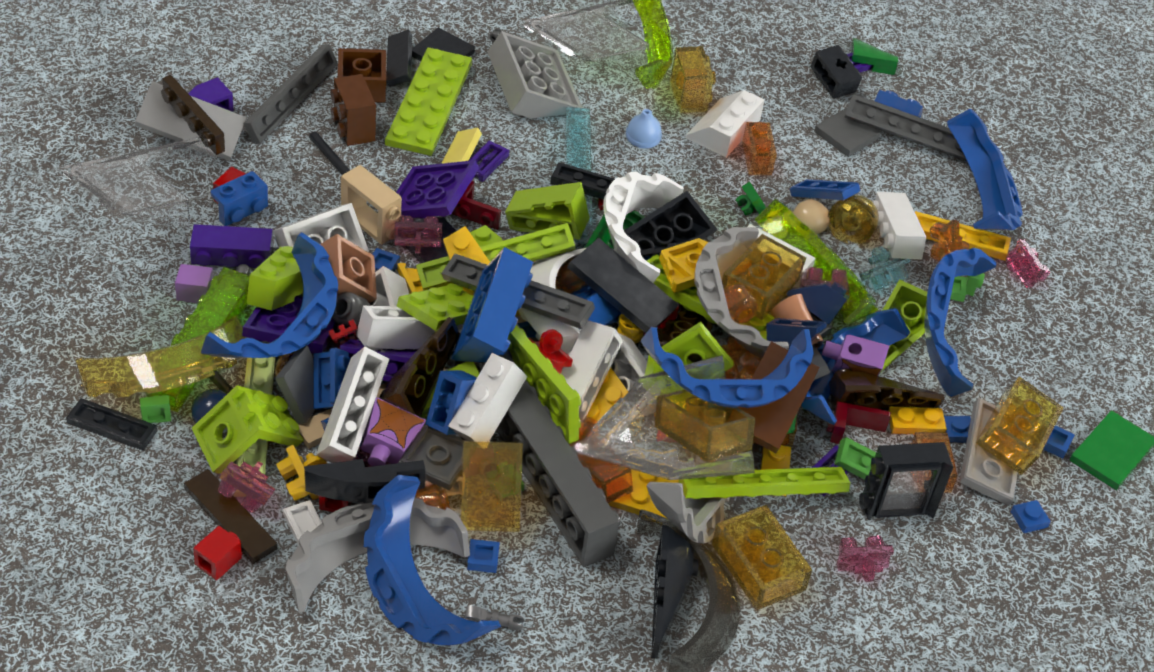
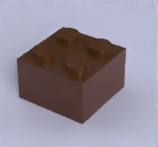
(366, 62)
(353, 110)

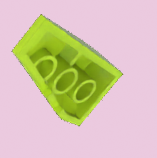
(911, 305)

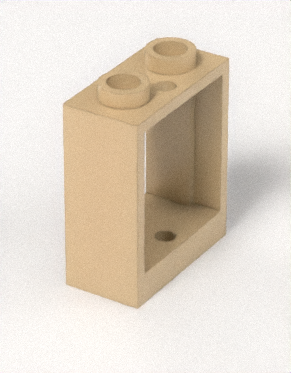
(360, 187)

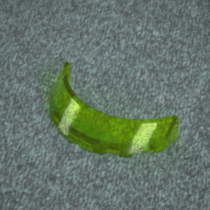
(660, 42)
(786, 226)

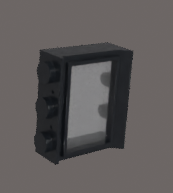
(906, 480)

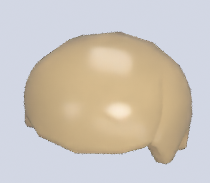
(813, 214)

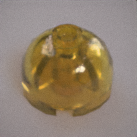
(853, 214)

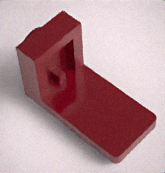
(477, 211)
(856, 416)

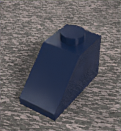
(822, 299)
(787, 329)

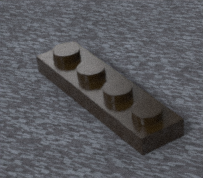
(193, 114)

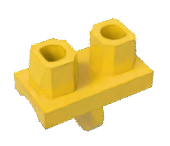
(295, 465)

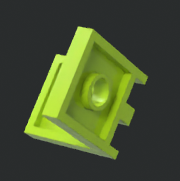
(694, 340)
(248, 417)

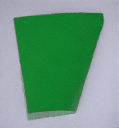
(867, 54)

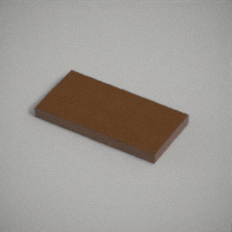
(775, 418)

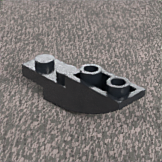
(354, 481)

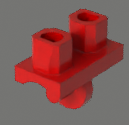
(550, 348)

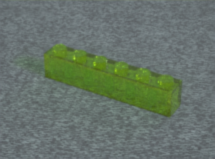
(222, 301)

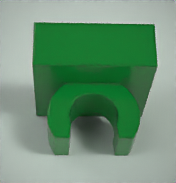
(751, 200)

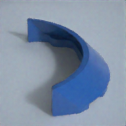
(994, 181)
(316, 311)
(881, 327)
(941, 354)
(737, 392)
(396, 579)

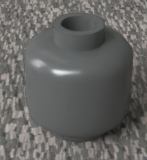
(348, 308)

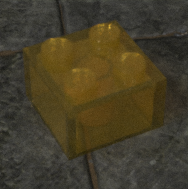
(692, 79)

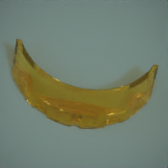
(158, 368)

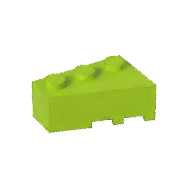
(549, 207)
(275, 281)

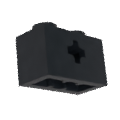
(836, 71)

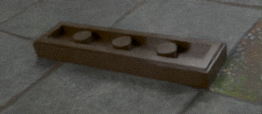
(230, 516)

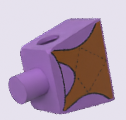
(856, 354)
(389, 433)

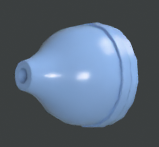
(644, 130)

